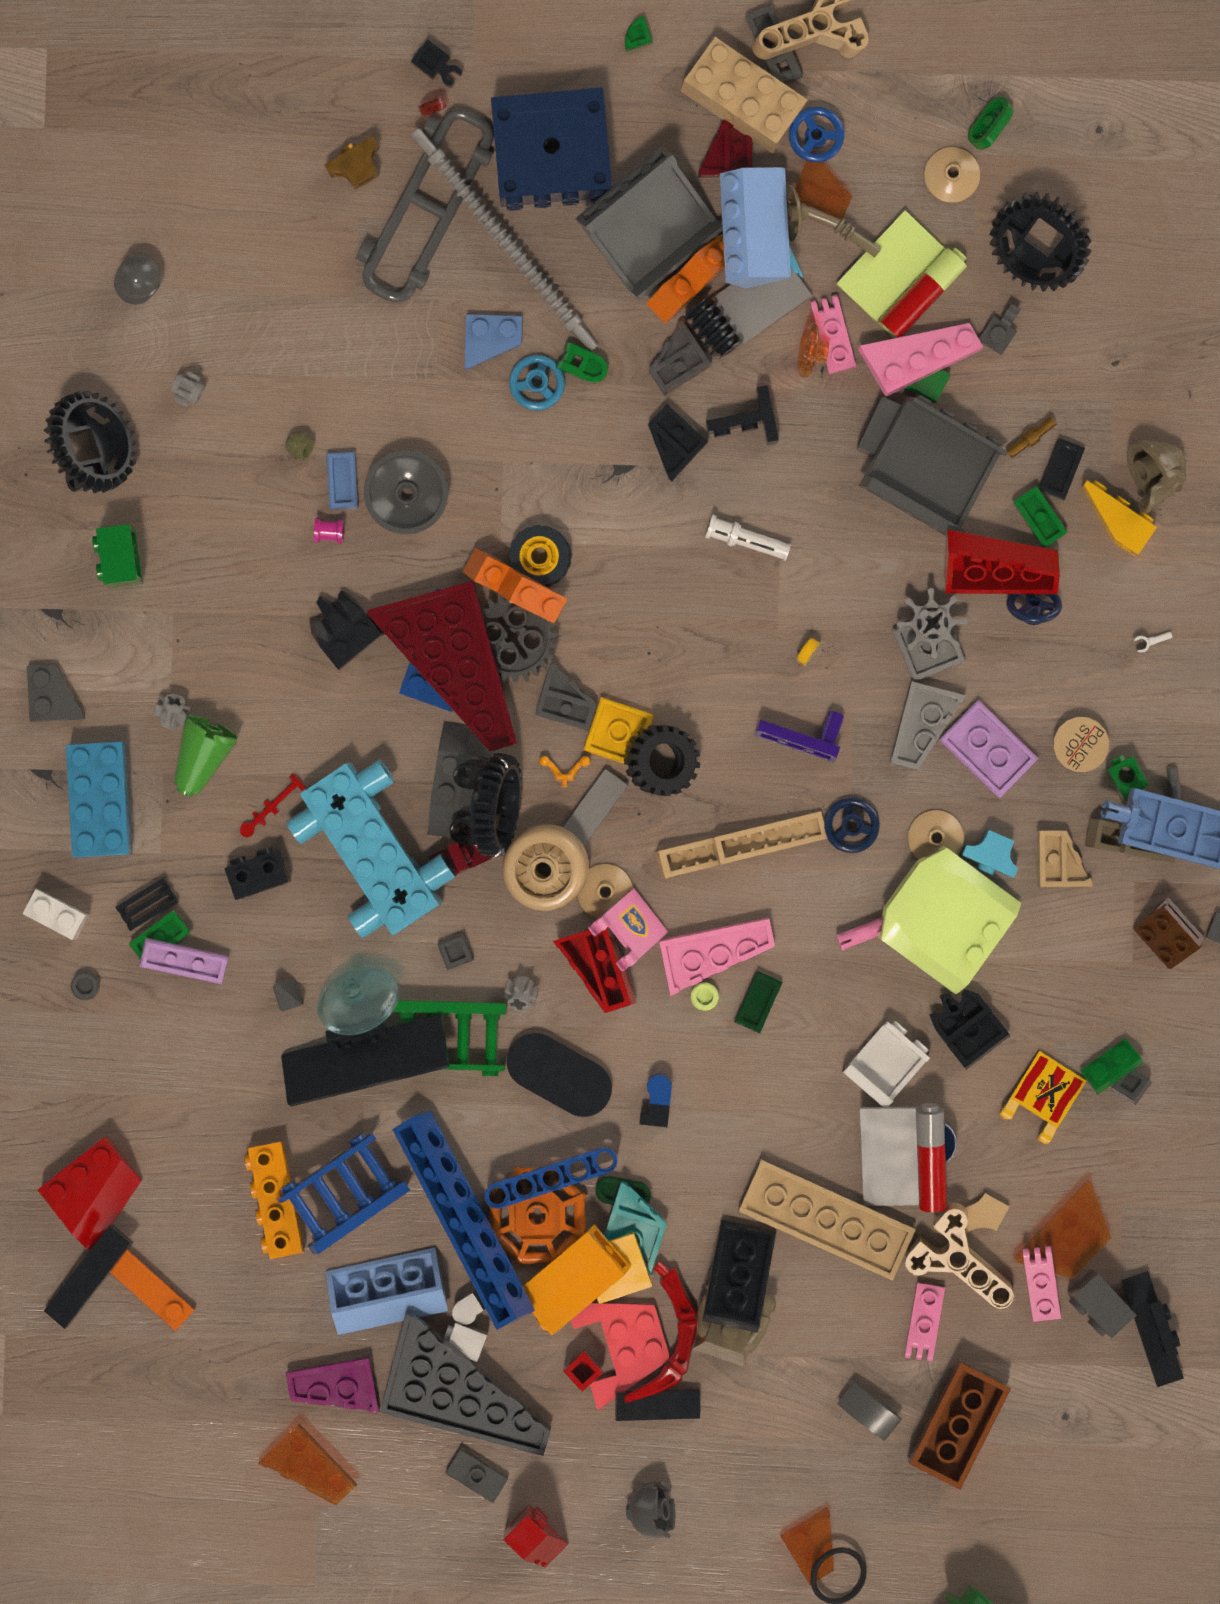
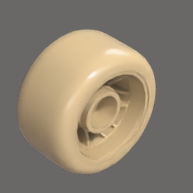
(561, 852)

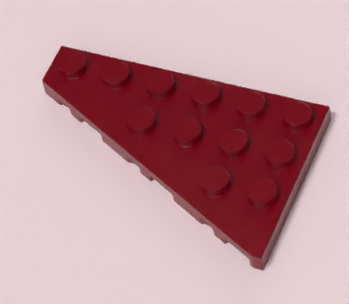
(451, 649)

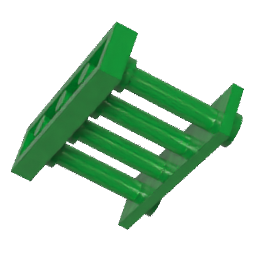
(463, 1012)

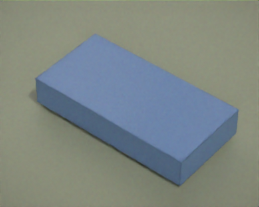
(342, 480)

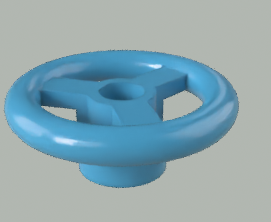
(516, 387)

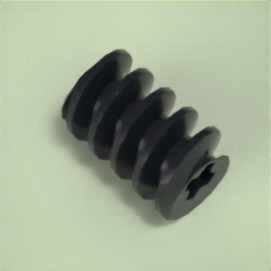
(712, 328)

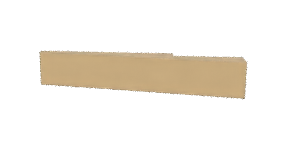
(741, 845)

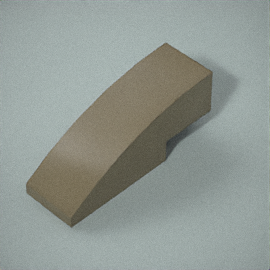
(1105, 836)

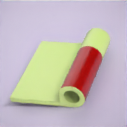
(903, 276)

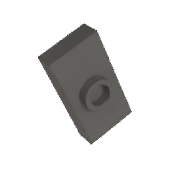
(476, 1475)

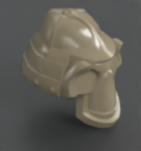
(1157, 471)

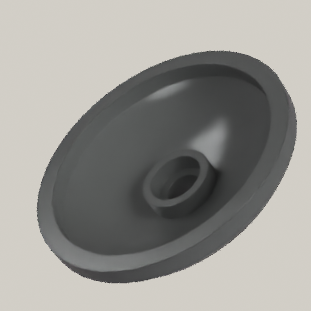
(391, 477)

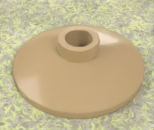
(942, 185)
(930, 822)
(602, 876)

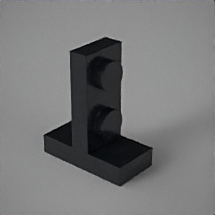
(749, 420)

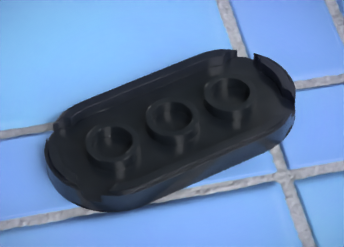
(559, 1075)

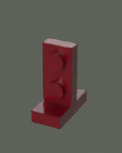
(462, 856)

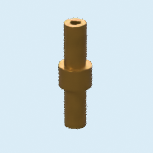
(1031, 437)

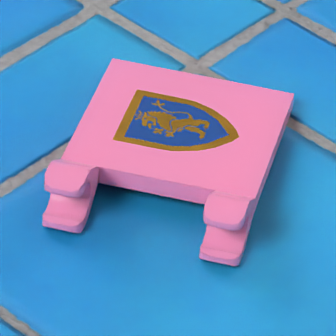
(633, 926)

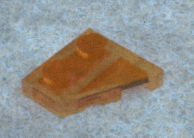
(822, 190)
(809, 1542)

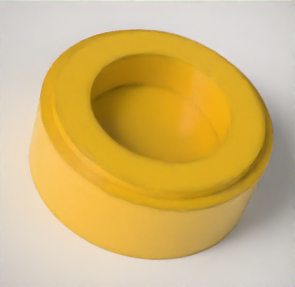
(808, 651)

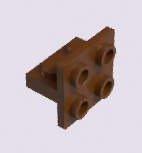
(1169, 934)

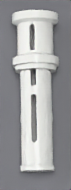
(734, 534)

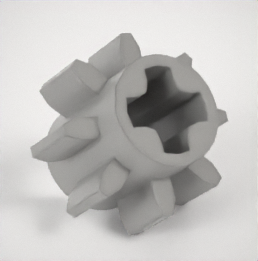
(187, 389)
(171, 711)
(520, 993)

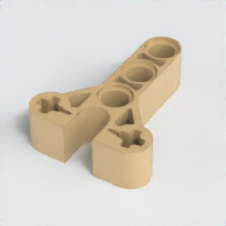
(832, 35)
(939, 1258)

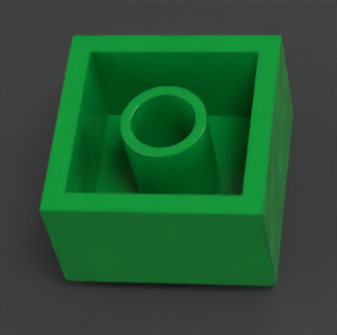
(118, 556)

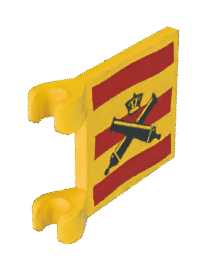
(1045, 1091)

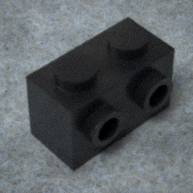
(256, 874)

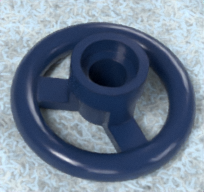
(1034, 610)
(846, 804)

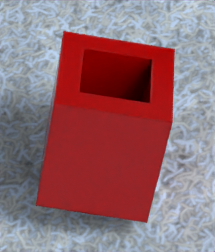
(583, 1370)

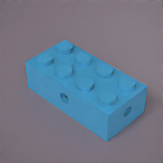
(98, 799)

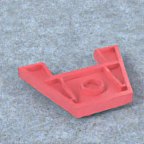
(633, 1343)

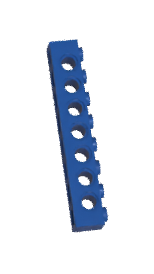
(463, 1219)

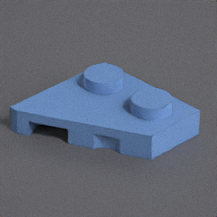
(490, 336)

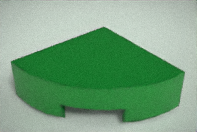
(637, 35)

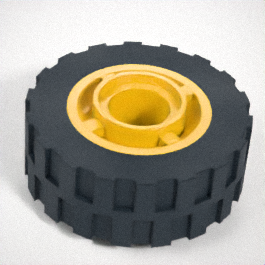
(541, 538)

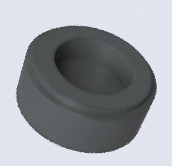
(85, 986)

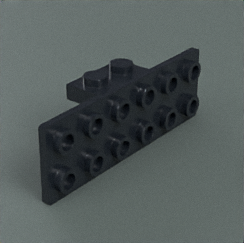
(364, 1060)

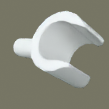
(1153, 640)

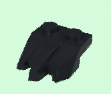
(343, 629)
(968, 1027)

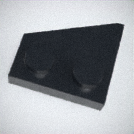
(675, 441)

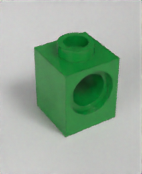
(1138, 780)

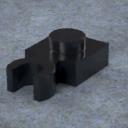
(433, 61)

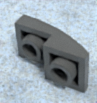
(869, 1411)

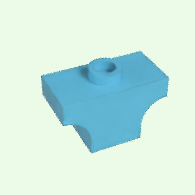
(992, 854)

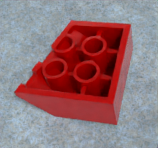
(91, 1191)

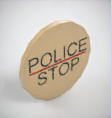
(1081, 744)

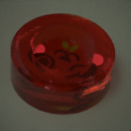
(432, 106)

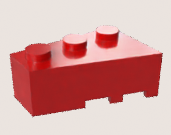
(595, 963)
(533, 1537)

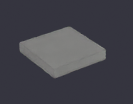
(918, 660)

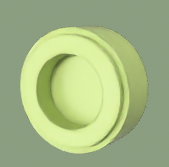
(704, 996)

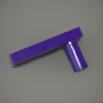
(822, 747)

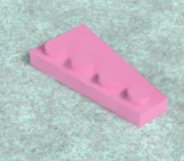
(914, 357)
(708, 952)

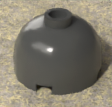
(651, 1511)

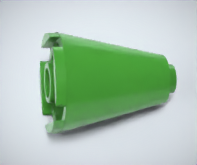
(201, 753)

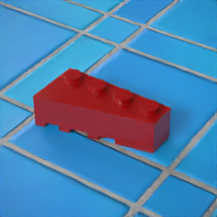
(998, 566)

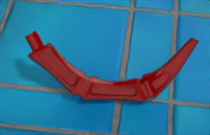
(687, 1328)

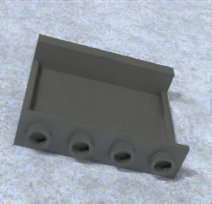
(649, 223)
(931, 465)

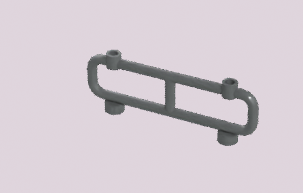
(372, 253)

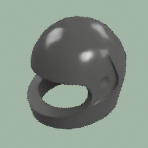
(137, 278)

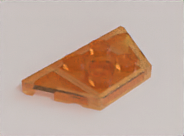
(1073, 1233)

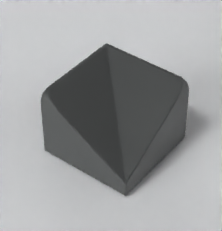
(287, 995)

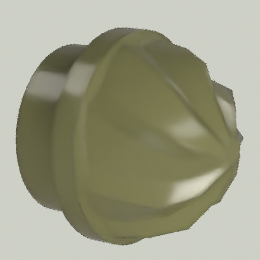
(299, 445)

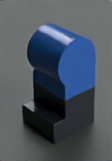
(659, 1103)

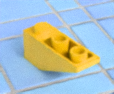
(1121, 523)

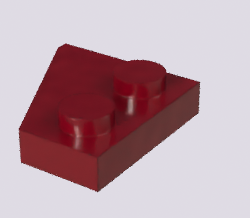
(727, 153)

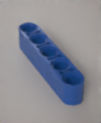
(540, 1187)

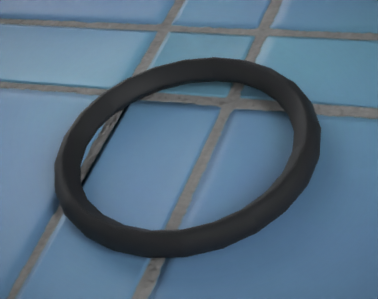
(821, 1559)

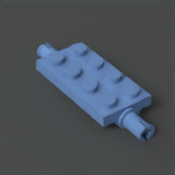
(1168, 827)

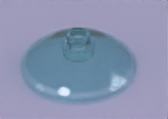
(358, 1000)

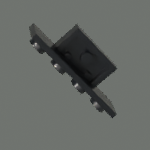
(1154, 1329)

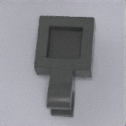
(999, 333)

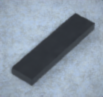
(88, 1276)

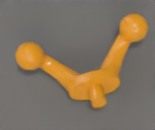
(564, 778)

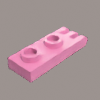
(833, 330)
(1042, 1285)
(924, 1320)

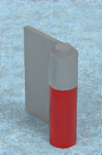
(904, 1156)

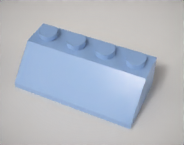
(755, 226)
(384, 1290)

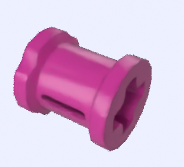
(328, 530)

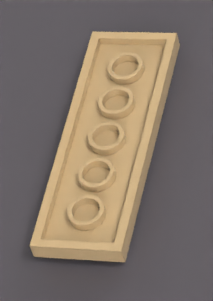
(826, 1220)

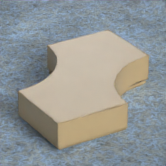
(983, 1213)

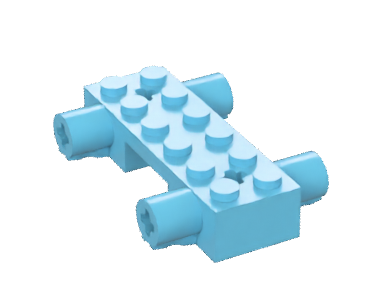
(371, 848)

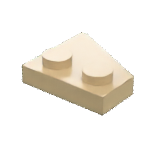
(1058, 861)

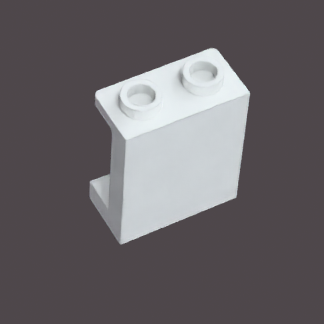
(886, 1063)

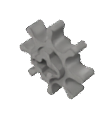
(921, 614)

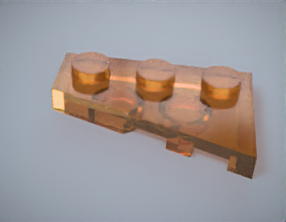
(308, 1463)

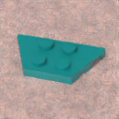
(635, 1215)

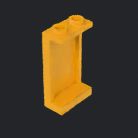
(574, 1280)

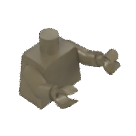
(729, 1342)

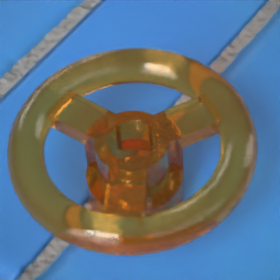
(811, 350)

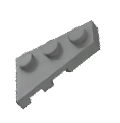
(922, 722)

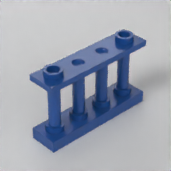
(367, 1205)

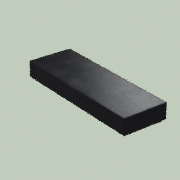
(661, 1406)

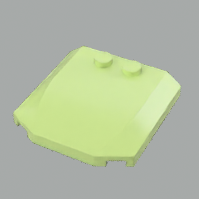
(947, 918)

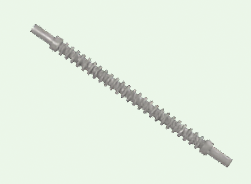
(437, 158)

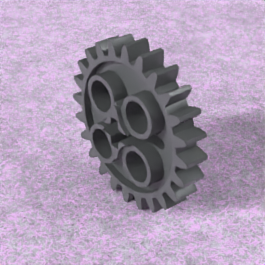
(532, 625)

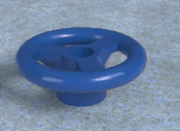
(811, 143)

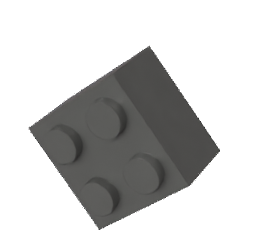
(1097, 1299)

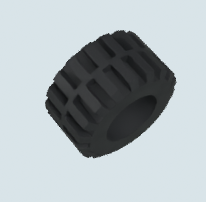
(683, 767)

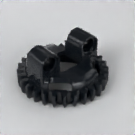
(1028, 258)
(109, 441)
(495, 793)

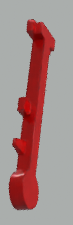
(247, 829)

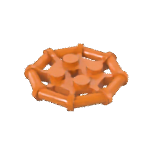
(547, 1228)

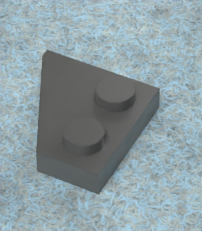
(50, 696)
(565, 701)

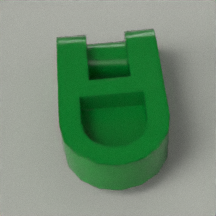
(592, 368)

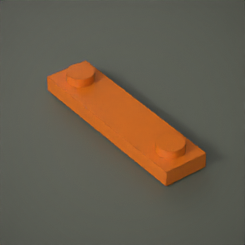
(152, 1290)

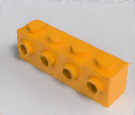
(278, 1219)

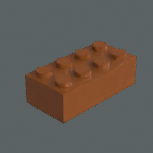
(959, 1424)

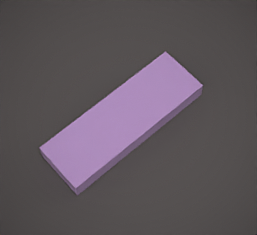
(183, 961)

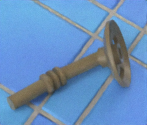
(799, 211)

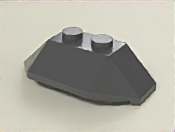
(447, 798)

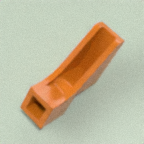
(689, 281)
(514, 585)

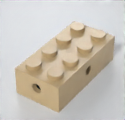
(743, 95)

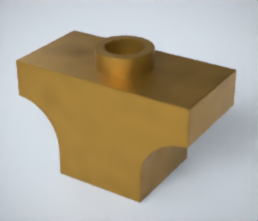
(355, 163)

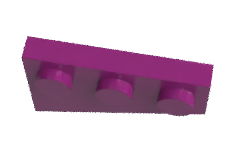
(335, 1384)

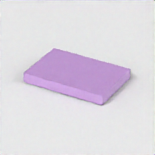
(988, 749)

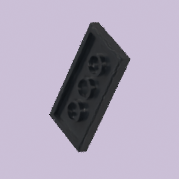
(739, 1276)

